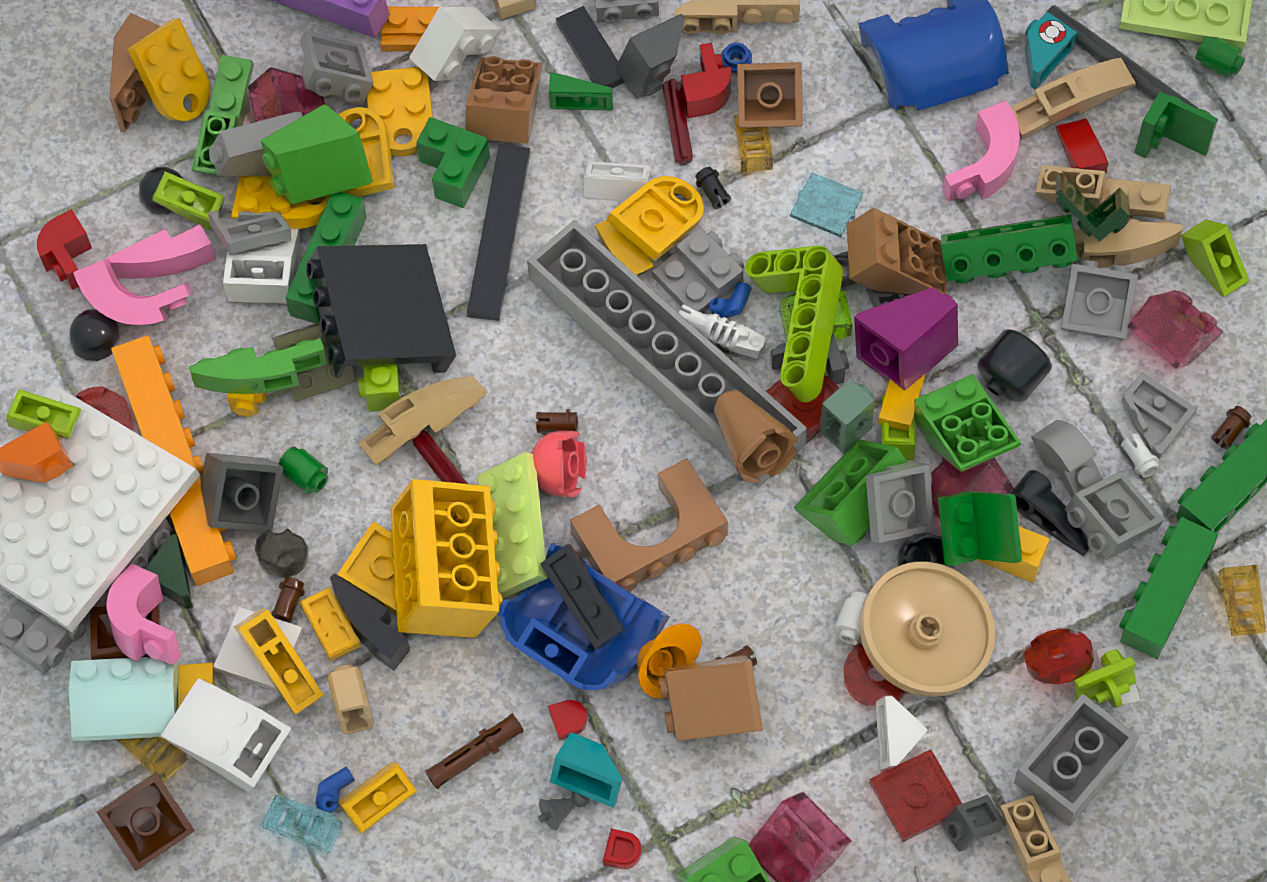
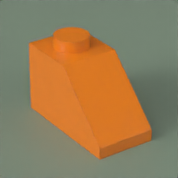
(35, 455)

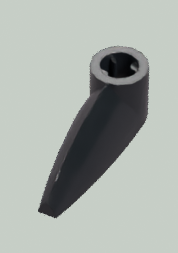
(1047, 511)

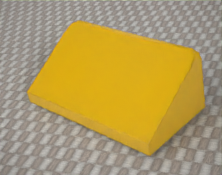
(377, 796)

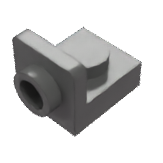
(972, 821)

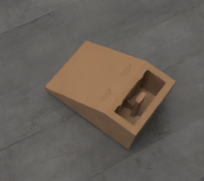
(126, 85)
(503, 99)
(893, 255)

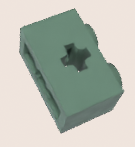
(847, 415)

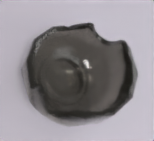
(281, 553)

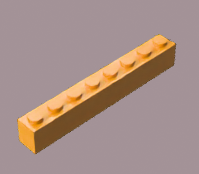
(160, 424)

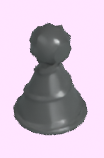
(556, 810)

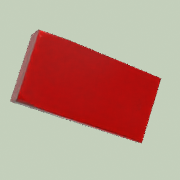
(1082, 146)

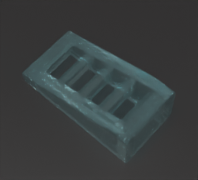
(323, 829)

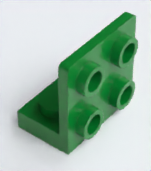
(1178, 122)
(979, 527)

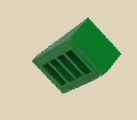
(578, 94)

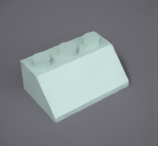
(121, 698)

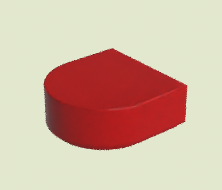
(568, 717)
(622, 850)

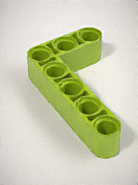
(817, 283)

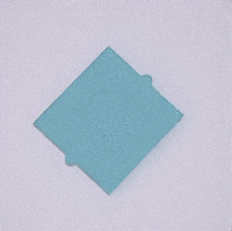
(826, 204)

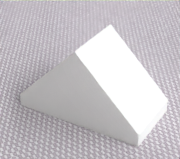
(896, 731)

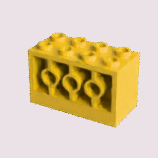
(445, 558)

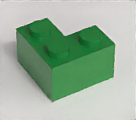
(458, 159)

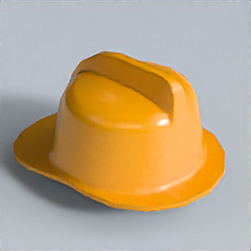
(671, 648)

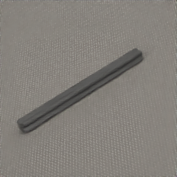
(1104, 51)

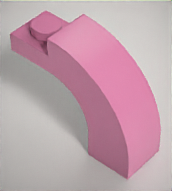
(1001, 137)
(110, 298)
(128, 604)

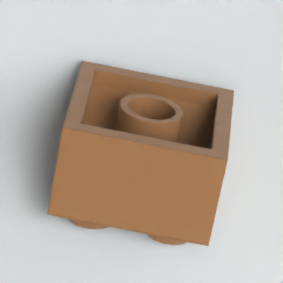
(770, 95)

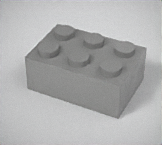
(1076, 759)

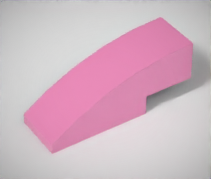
(163, 255)

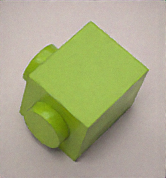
(380, 386)

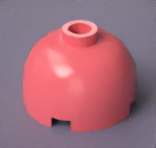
(559, 462)

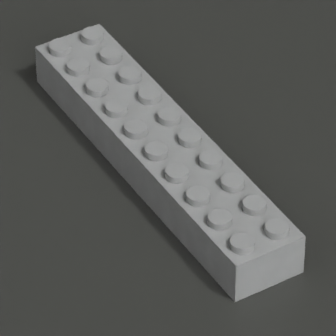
(647, 334)

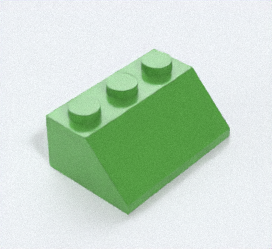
(840, 498)

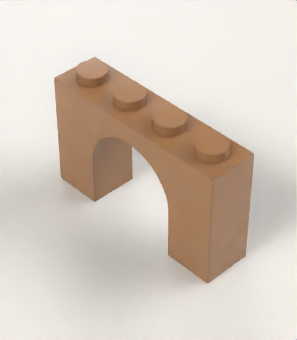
(627, 564)

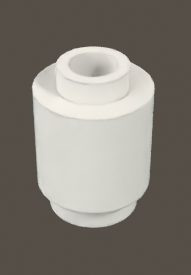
(848, 620)

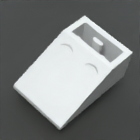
(262, 272)
(225, 734)

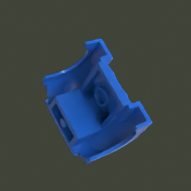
(938, 53)
(549, 633)

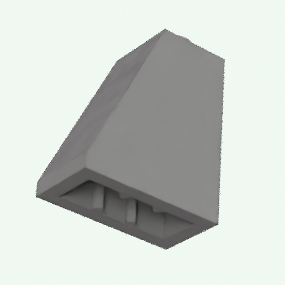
(240, 149)

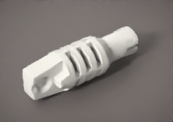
(725, 333)

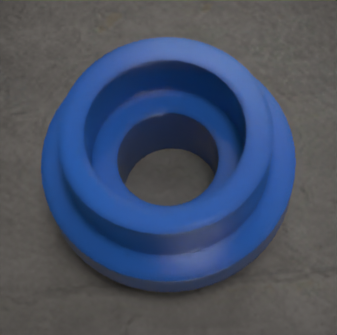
(735, 50)

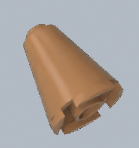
(754, 437)

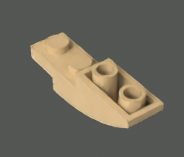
(723, 15)
(1072, 93)
(1144, 197)
(1131, 245)
(431, 406)
(1033, 841)

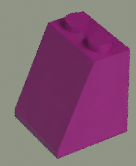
(907, 335)

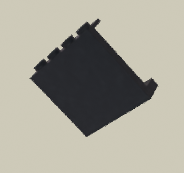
(380, 306)

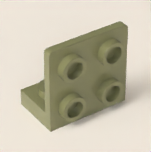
(317, 379)

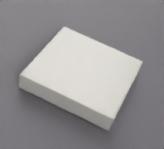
(236, 659)

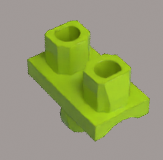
(1109, 681)

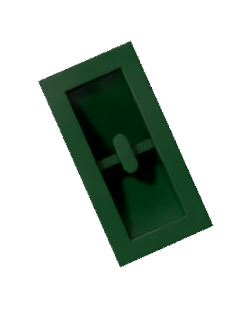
(171, 572)

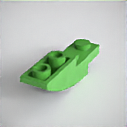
(226, 107)
(245, 374)

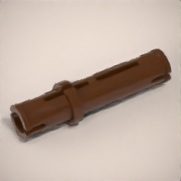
(475, 750)

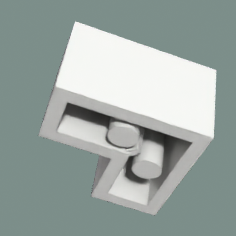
(450, 38)

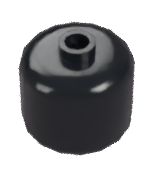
(1013, 366)

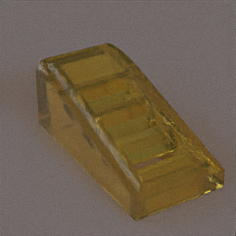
(753, 161)
(1251, 574)
(165, 768)

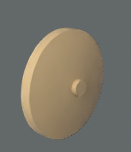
(927, 629)

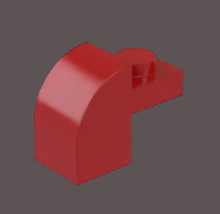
(706, 90)
(60, 243)

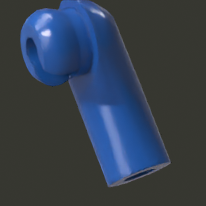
(733, 305)

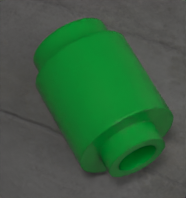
(1220, 56)
(304, 470)

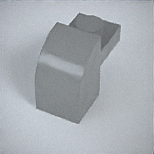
(1070, 452)

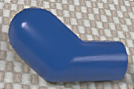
(329, 789)

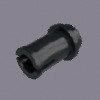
(711, 185)

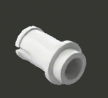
(1144, 462)

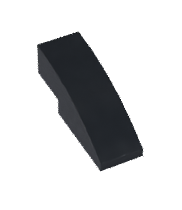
(371, 623)

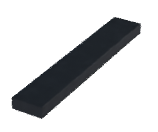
(498, 232)

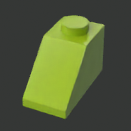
(1215, 256)

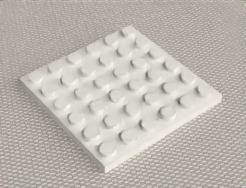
(81, 529)

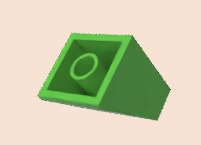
(315, 157)

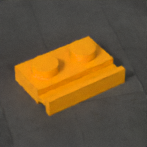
(405, 27)

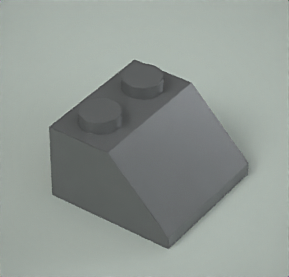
(650, 56)
(240, 491)

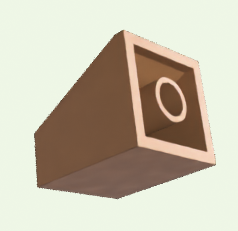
(711, 698)

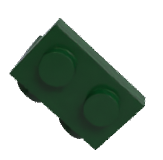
(1100, 221)

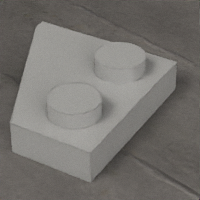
(250, 230)
(1156, 412)

